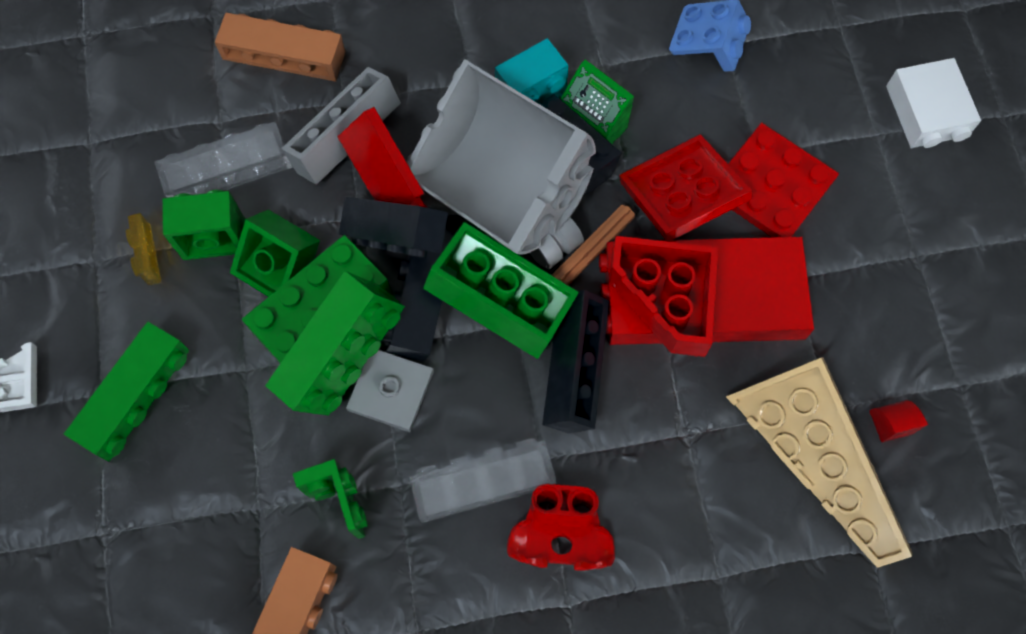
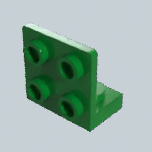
(323, 480)

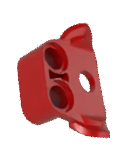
(532, 537)

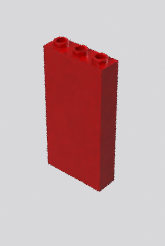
(757, 296)

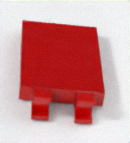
(380, 161)

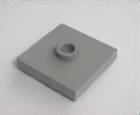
(390, 390)

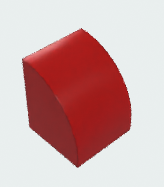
(897, 420)

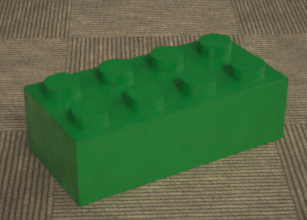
(289, 309)
(335, 345)

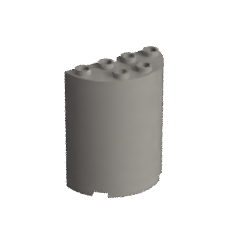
(502, 160)

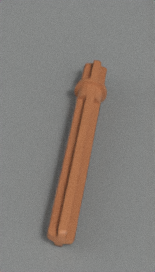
(594, 245)

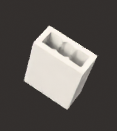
(933, 103)

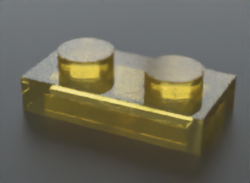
(141, 240)

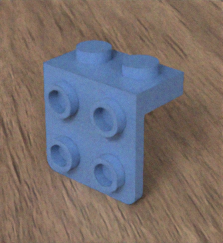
(712, 28)

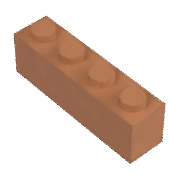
(280, 46)
(297, 595)

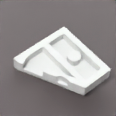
(19, 380)

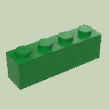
(128, 392)

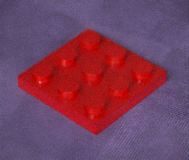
(782, 180)
(685, 187)

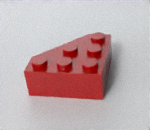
(669, 289)

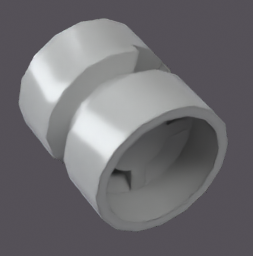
(552, 247)

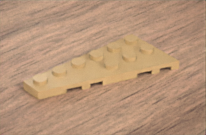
(818, 442)

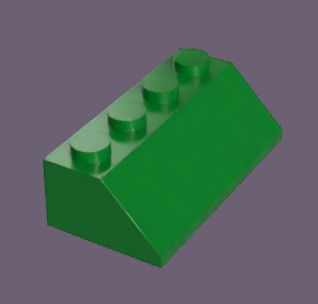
(500, 290)

